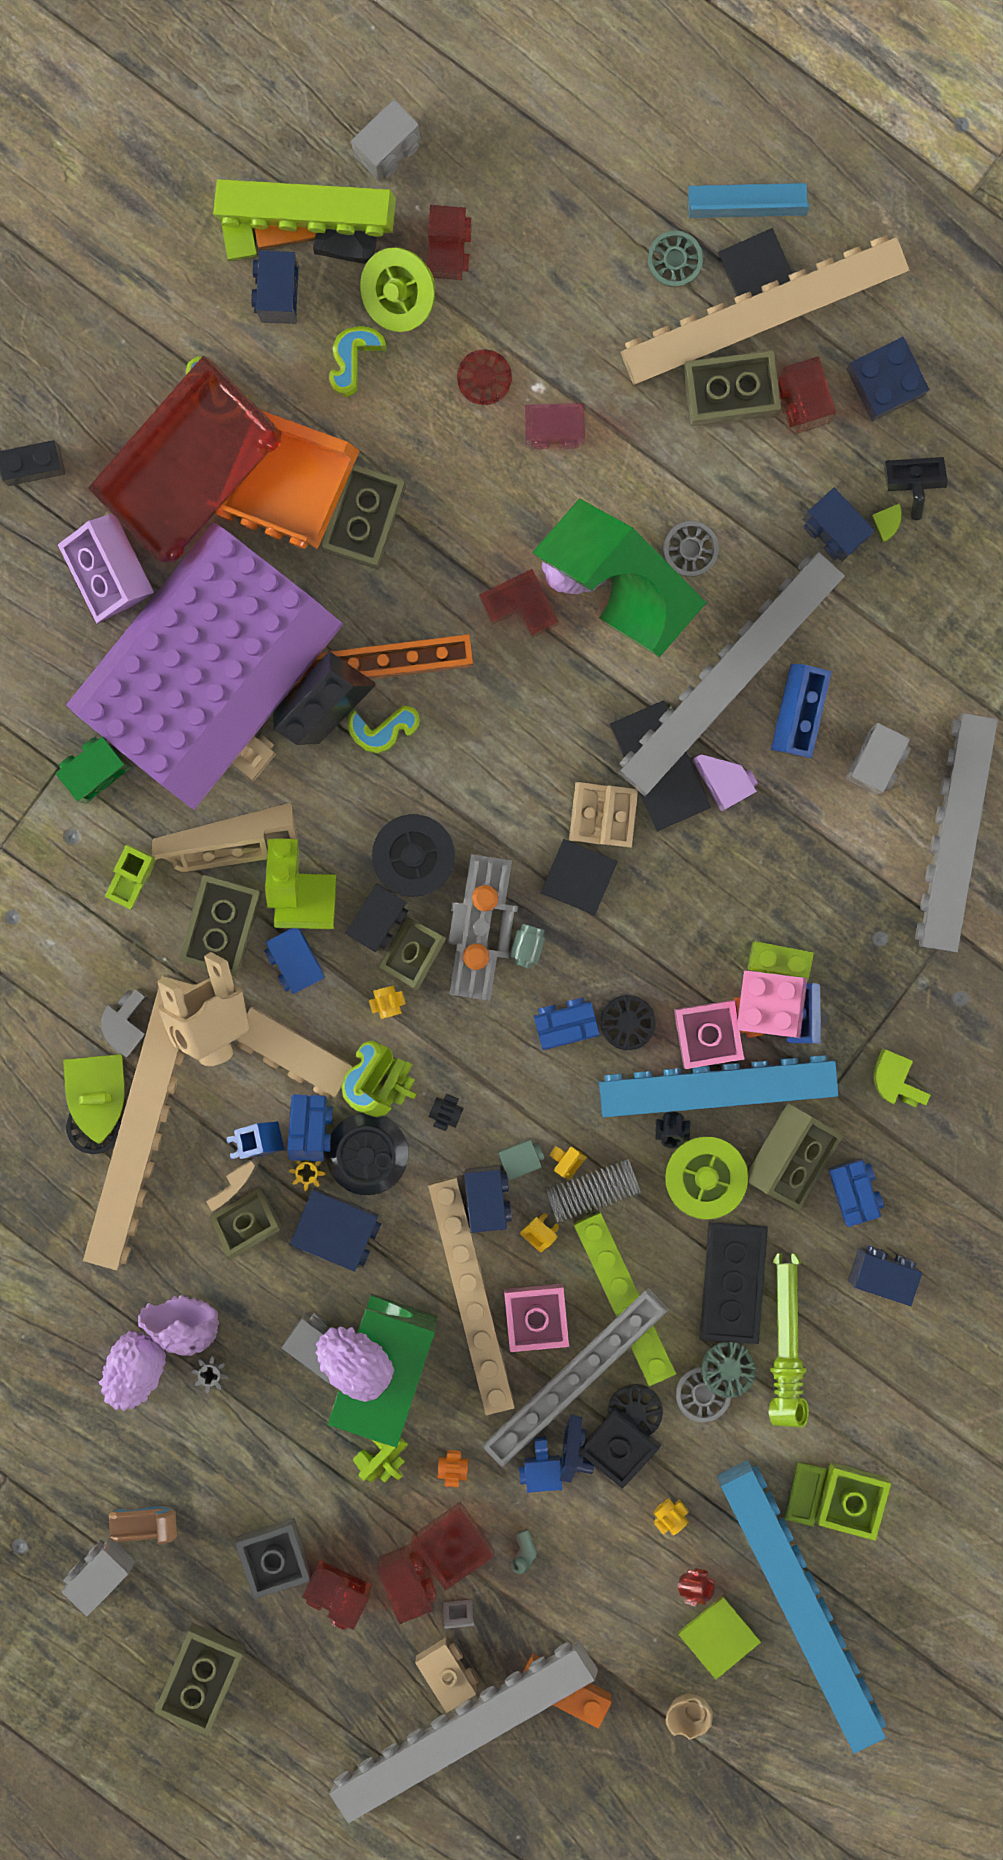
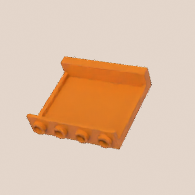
(294, 486)

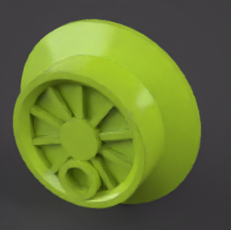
(397, 289)
(706, 1177)

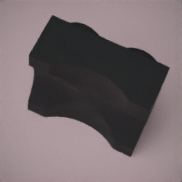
(352, 248)

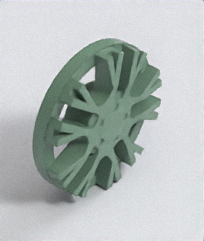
(675, 258)
(728, 1369)

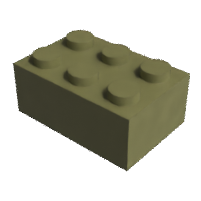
(732, 388)
(364, 517)
(221, 923)
(200, 1679)

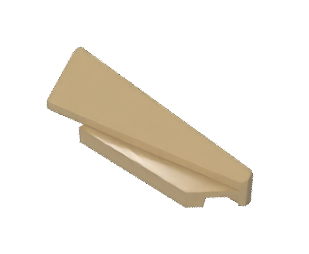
(226, 841)

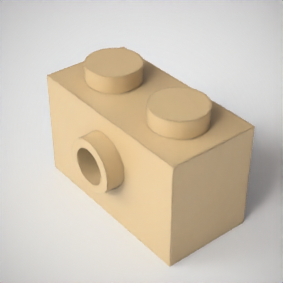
(447, 1674)

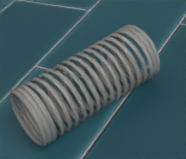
(596, 1190)

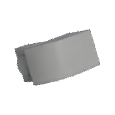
(119, 1028)

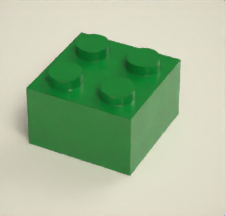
(92, 769)

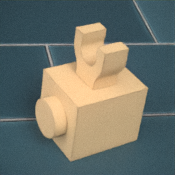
(255, 757)

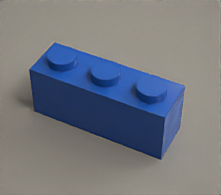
(801, 710)

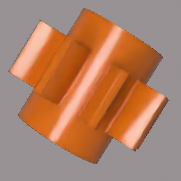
(452, 1468)

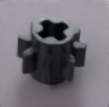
(446, 1112)
(672, 1130)

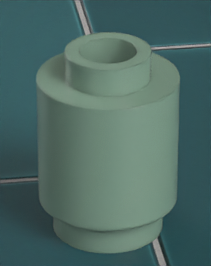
(527, 946)

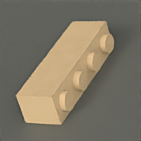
(295, 1053)

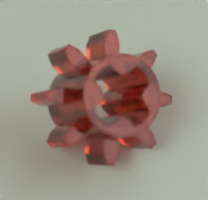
(696, 1587)

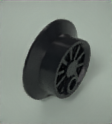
(413, 855)
(367, 1154)

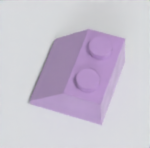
(725, 780)

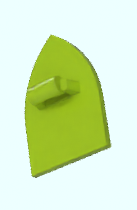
(95, 1093)

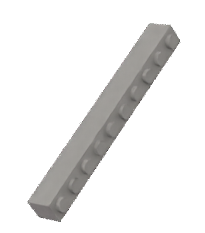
(731, 673)
(463, 1731)

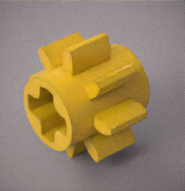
(387, 1002)
(300, 1177)
(671, 1516)

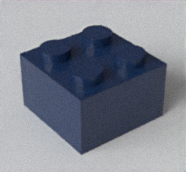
(277, 287)
(887, 379)
(837, 525)
(486, 1198)
(885, 1276)

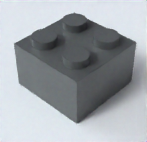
(273, 1558)

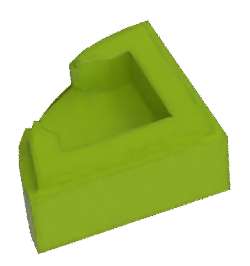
(887, 522)

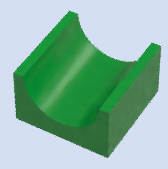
(647, 595)
(406, 1339)

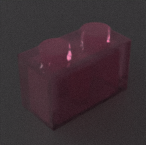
(554, 425)

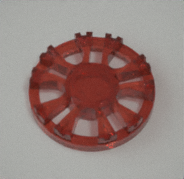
(484, 377)

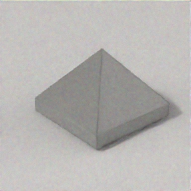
(458, 1613)

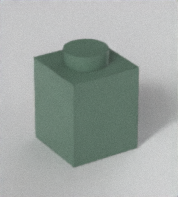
(521, 1158)

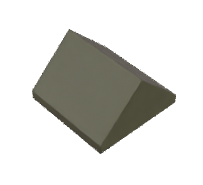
(412, 953)
(245, 1223)

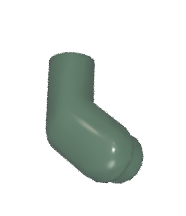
(526, 1554)

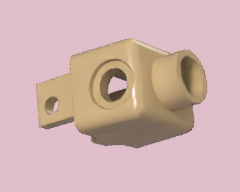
(205, 1016)

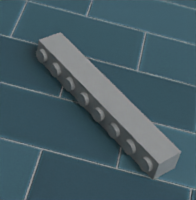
(957, 832)

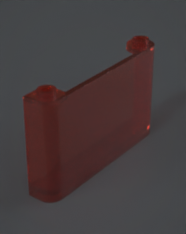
(186, 461)

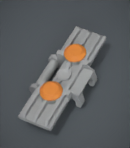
(471, 924)

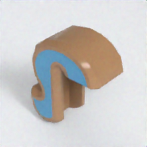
(143, 1524)

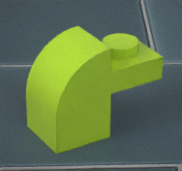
(130, 876)
(889, 1079)

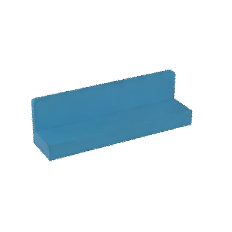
(748, 200)

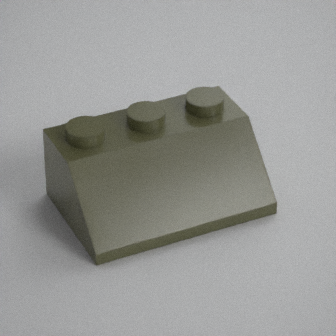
(793, 1157)

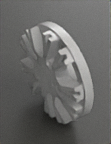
(691, 548)
(701, 1396)

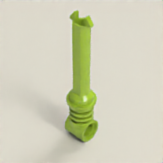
(788, 1407)

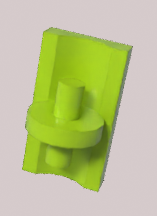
(393, 1088)
(372, 1466)

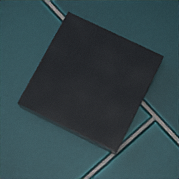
(755, 263)
(579, 877)
(619, 1448)

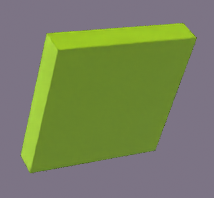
(314, 904)
(719, 1637)

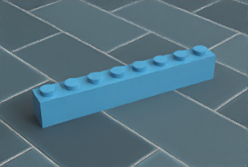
(718, 1087)

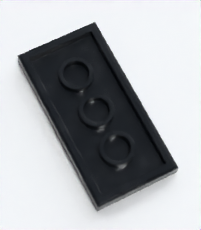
(679, 790)
(733, 1282)

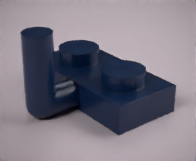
(570, 1459)

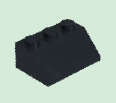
(320, 701)

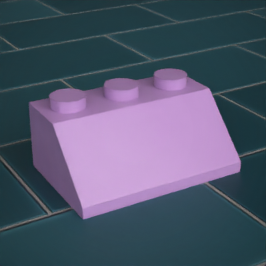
(105, 567)

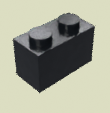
(31, 463)
(376, 918)

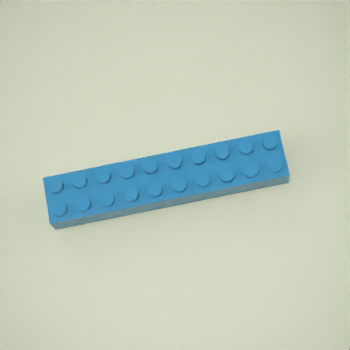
(805, 1613)

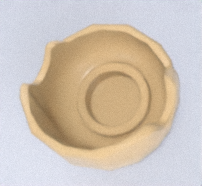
(689, 1716)

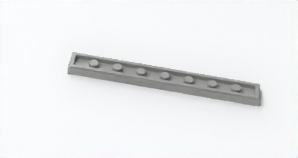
(575, 1377)

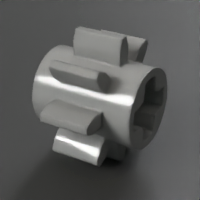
(203, 1377)

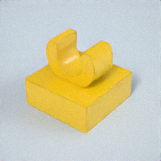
(568, 1161)
(539, 1234)

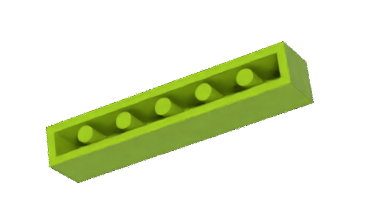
(305, 207)
(622, 1292)

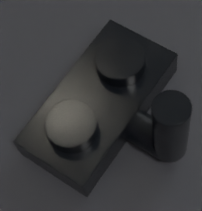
(916, 476)

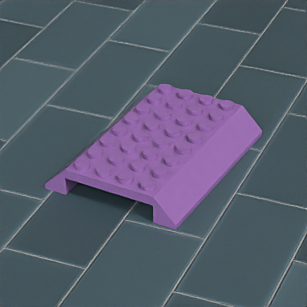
(204, 665)

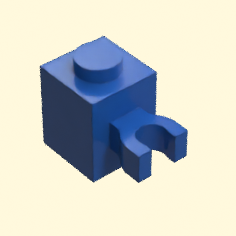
(257, 1140)
(542, 1471)

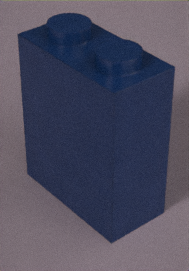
(335, 1230)

